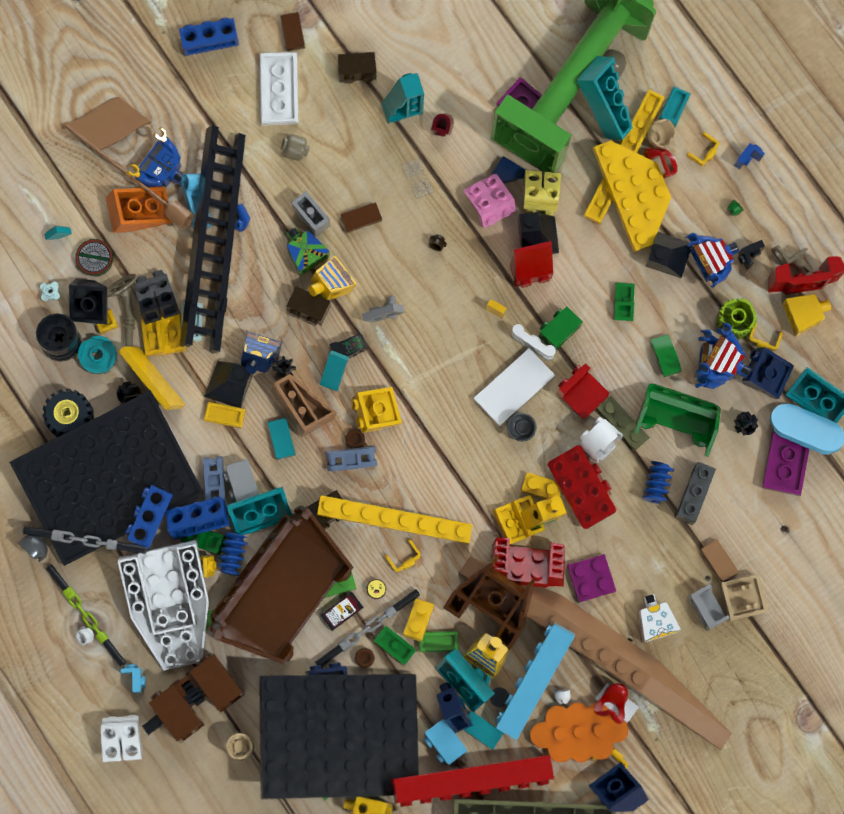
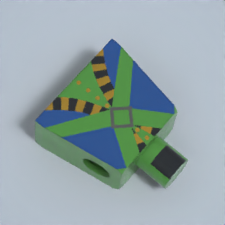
(305, 250)

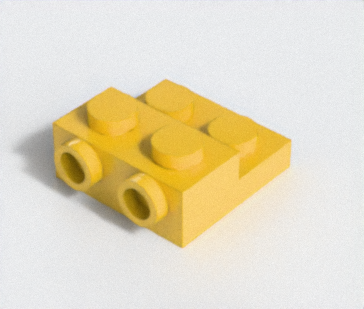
(376, 409)

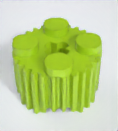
(743, 311)

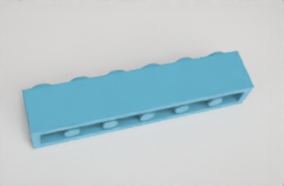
(535, 681)

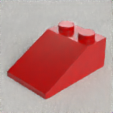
(532, 264)

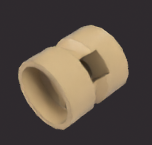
(240, 746)

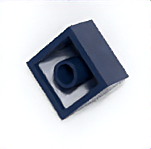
(619, 790)

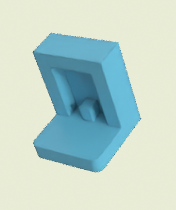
(138, 679)

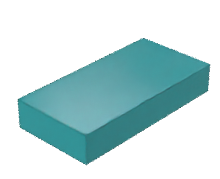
(675, 105)
(334, 370)
(281, 439)
(483, 731)

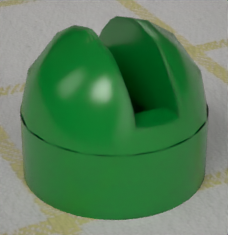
(735, 207)

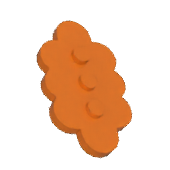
(577, 733)

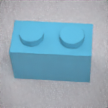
(445, 742)

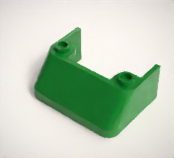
(680, 413)

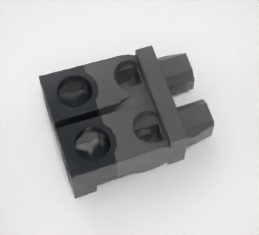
(155, 290)

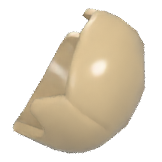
(661, 133)

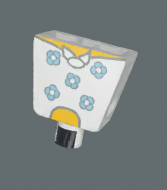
(656, 620)

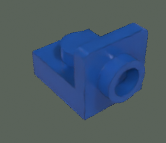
(750, 152)

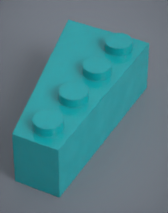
(605, 97)

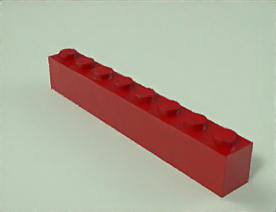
(472, 779)

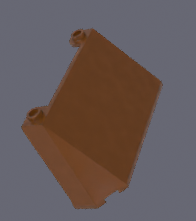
(280, 588)

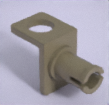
(796, 259)

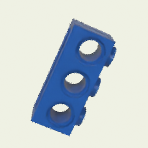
(203, 44)
(184, 520)
(149, 526)

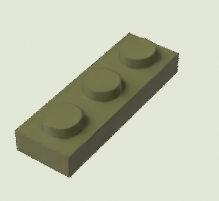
(622, 422)

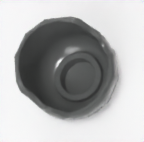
(521, 427)
(34, 546)

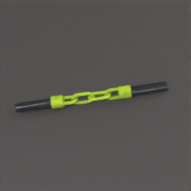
(69, 594)

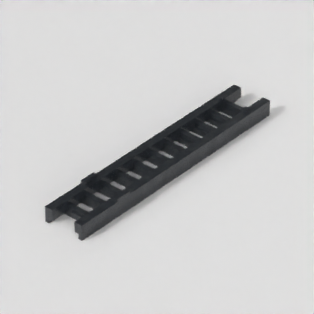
(197, 255)

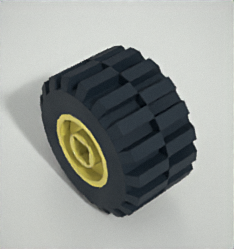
(66, 411)

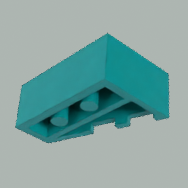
(404, 99)

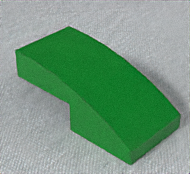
(624, 301)
(666, 355)
(207, 541)

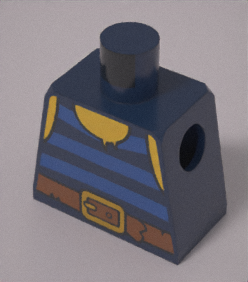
(259, 353)
(453, 708)

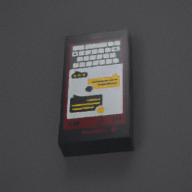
(342, 611)

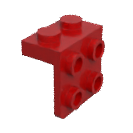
(582, 391)

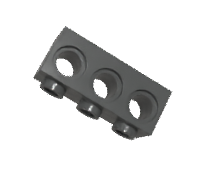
(695, 493)

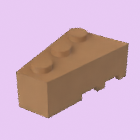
(301, 405)

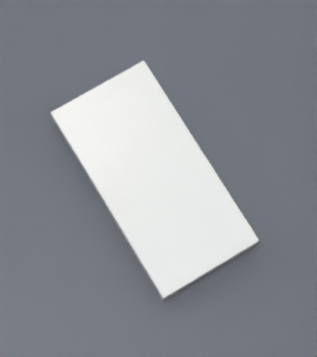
(279, 88)
(514, 387)

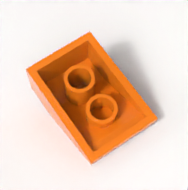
(136, 209)

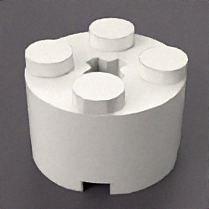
(600, 440)

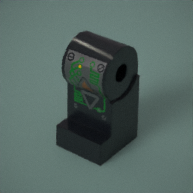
(350, 347)

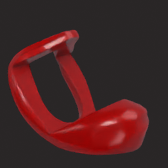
(653, 153)
(617, 695)

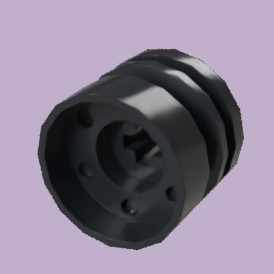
(58, 327)

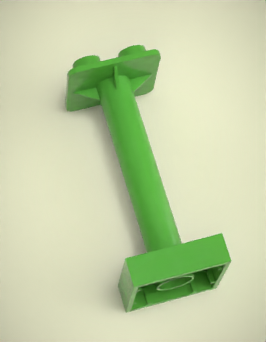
(534, 131)

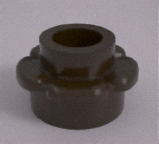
(437, 242)

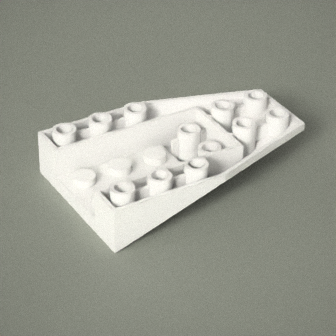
(168, 601)

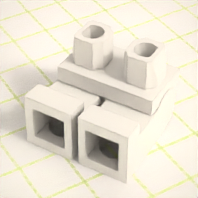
(120, 729)

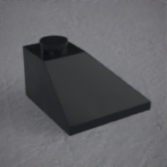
(537, 229)
(668, 255)
(88, 301)
(229, 384)

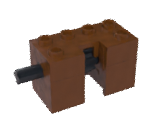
(176, 702)

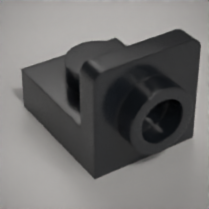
(751, 250)

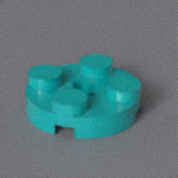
(92, 345)

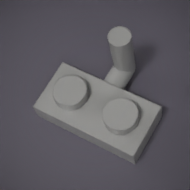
(390, 310)

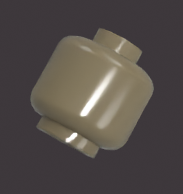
(294, 147)

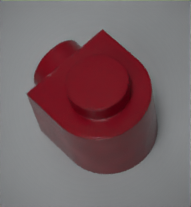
(443, 124)

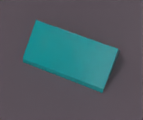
(817, 395)
(259, 511)
(465, 679)

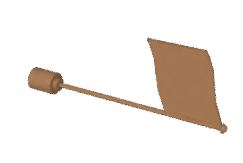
(110, 125)

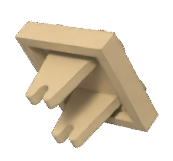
(744, 597)

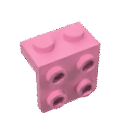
(491, 200)

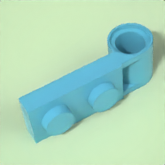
(190, 189)

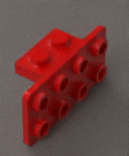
(583, 486)

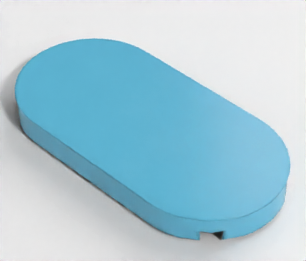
(807, 429)

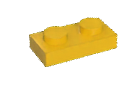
(540, 486)
(418, 620)

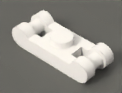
(533, 343)

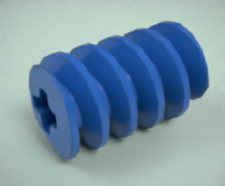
(657, 482)
(232, 553)

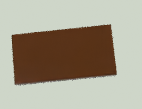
(292, 31)
(361, 217)

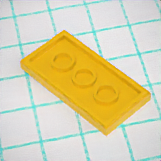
(152, 378)

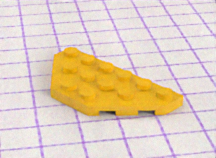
(636, 191)

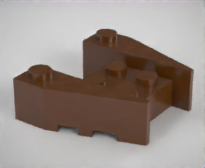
(495, 597)

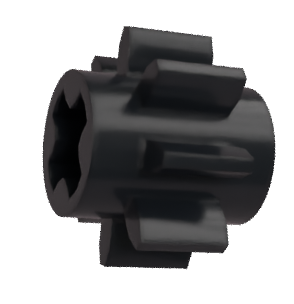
(279, 367)
(127, 392)
(746, 423)

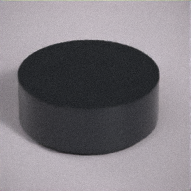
(500, 697)

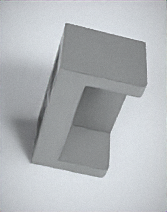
(707, 608)

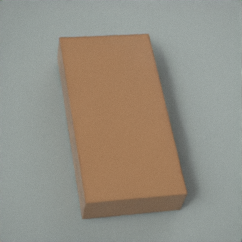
(719, 560)

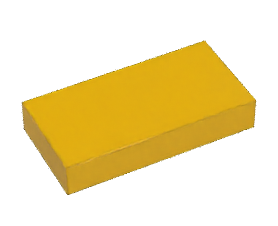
(224, 415)

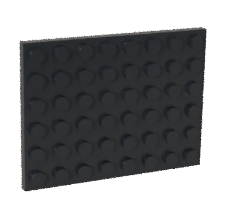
(99, 471)
(336, 734)

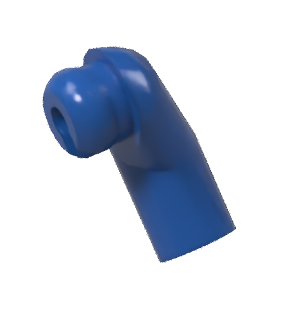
(243, 219)

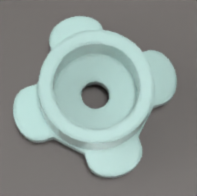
(54, 295)

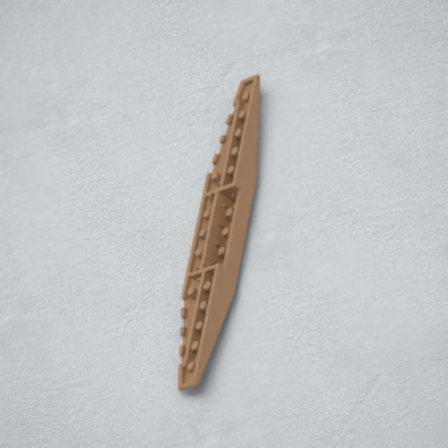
(621, 659)

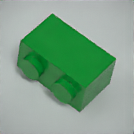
(560, 328)

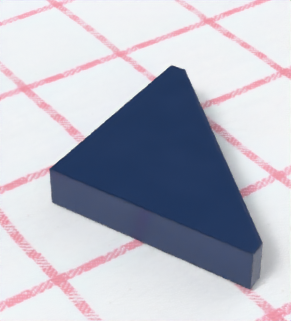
(509, 171)

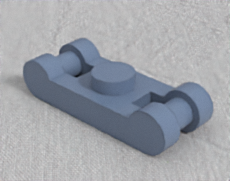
(351, 458)
(214, 479)

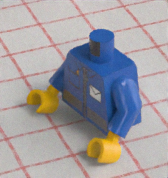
(160, 164)

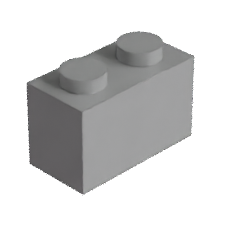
(310, 214)
(241, 480)

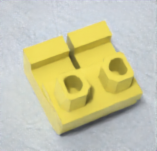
(540, 196)

